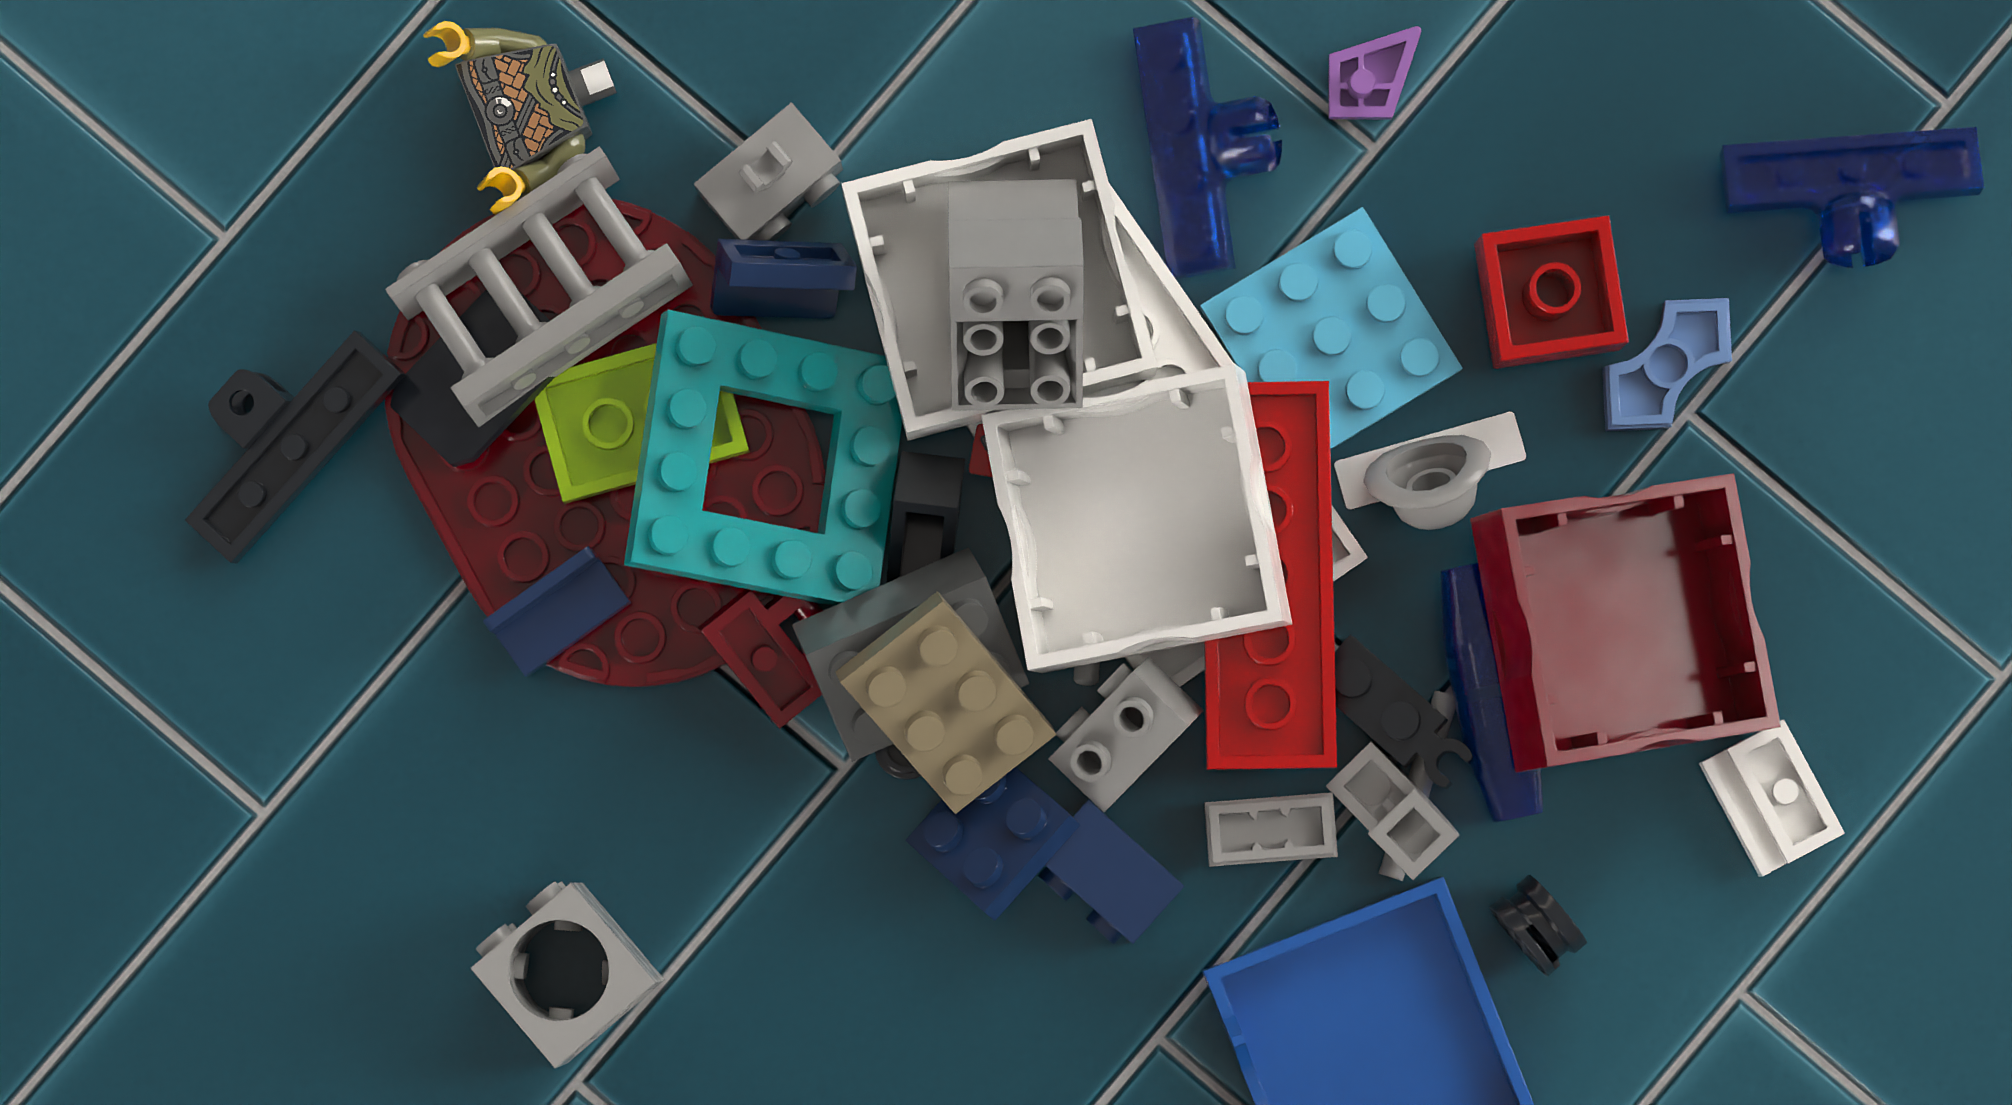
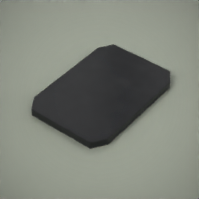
(432, 407)

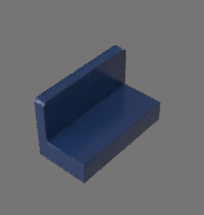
(780, 278)
(557, 611)

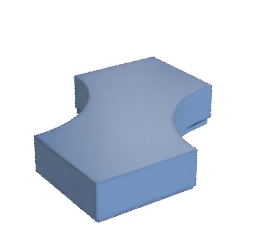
(1646, 388)

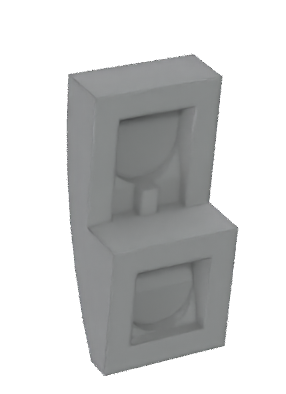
(1393, 810)

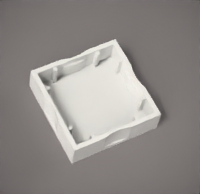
(903, 252)
(1137, 520)

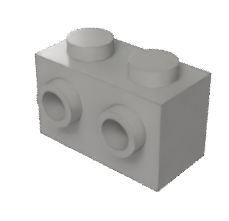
(1125, 733)

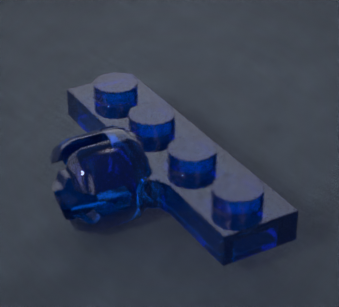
(1197, 145)
(1853, 182)

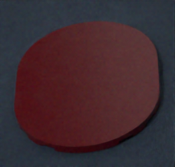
(506, 510)

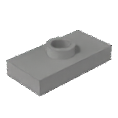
(1270, 829)

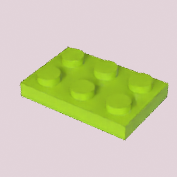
(597, 423)

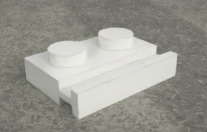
(1771, 798)

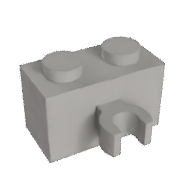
(771, 177)

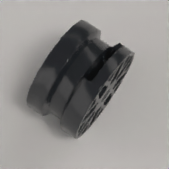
(1545, 919)

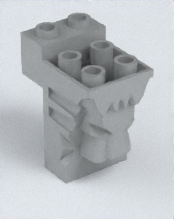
(1015, 294)

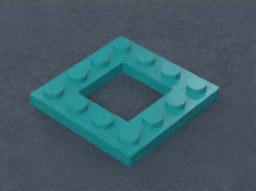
(667, 522)

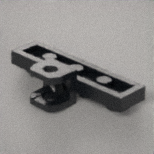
(286, 439)

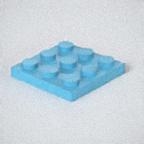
(1336, 316)

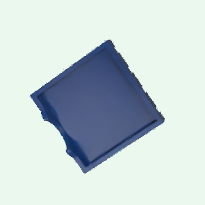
(1369, 1011)

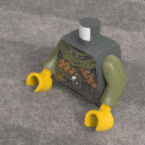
(522, 102)

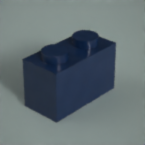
(1111, 876)

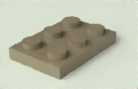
(945, 702)

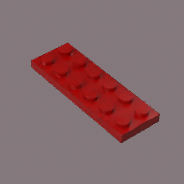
(1275, 687)

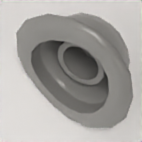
(1430, 479)

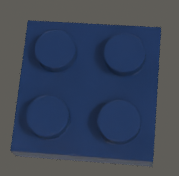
(995, 840)

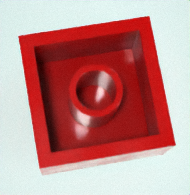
(1551, 292)

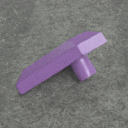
(1370, 76)

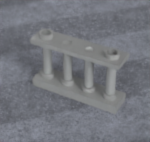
(541, 347)

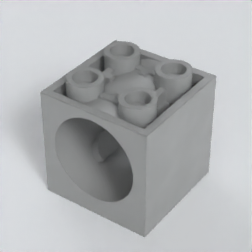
(505, 966)

